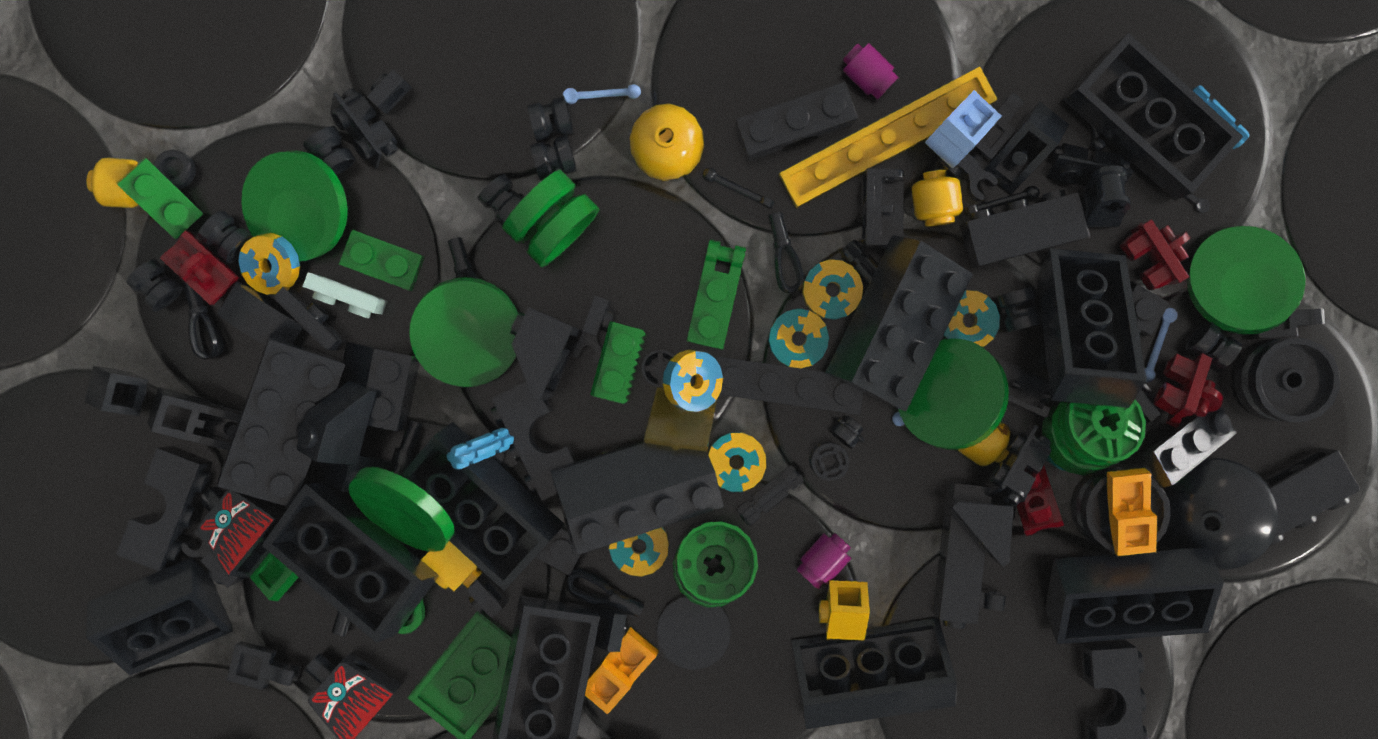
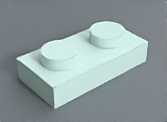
(330, 290)

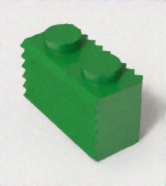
(618, 363)

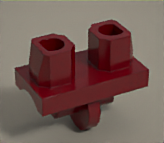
(1162, 249)
(199, 268)
(1193, 393)
(1040, 505)

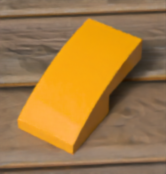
(1130, 512)
(619, 670)

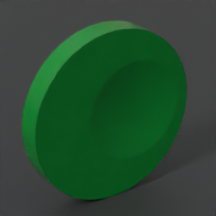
(295, 199)
(1246, 280)
(464, 332)
(958, 397)
(401, 509)

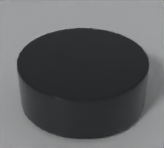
(176, 167)

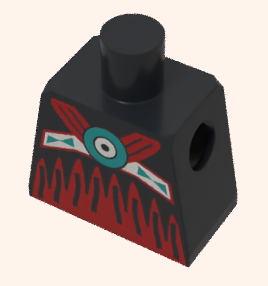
(237, 529)
(348, 693)

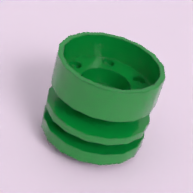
(1083, 444)
(736, 561)

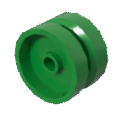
(550, 218)

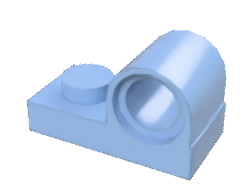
(963, 129)

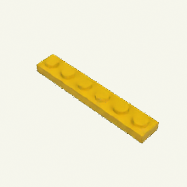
(881, 139)

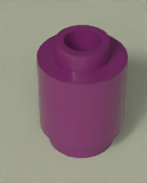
(869, 70)
(824, 560)

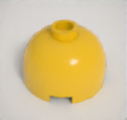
(651, 149)

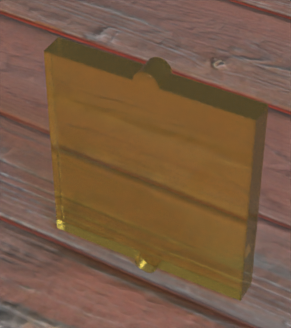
(679, 427)

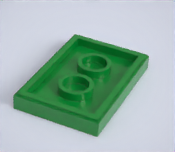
(466, 678)

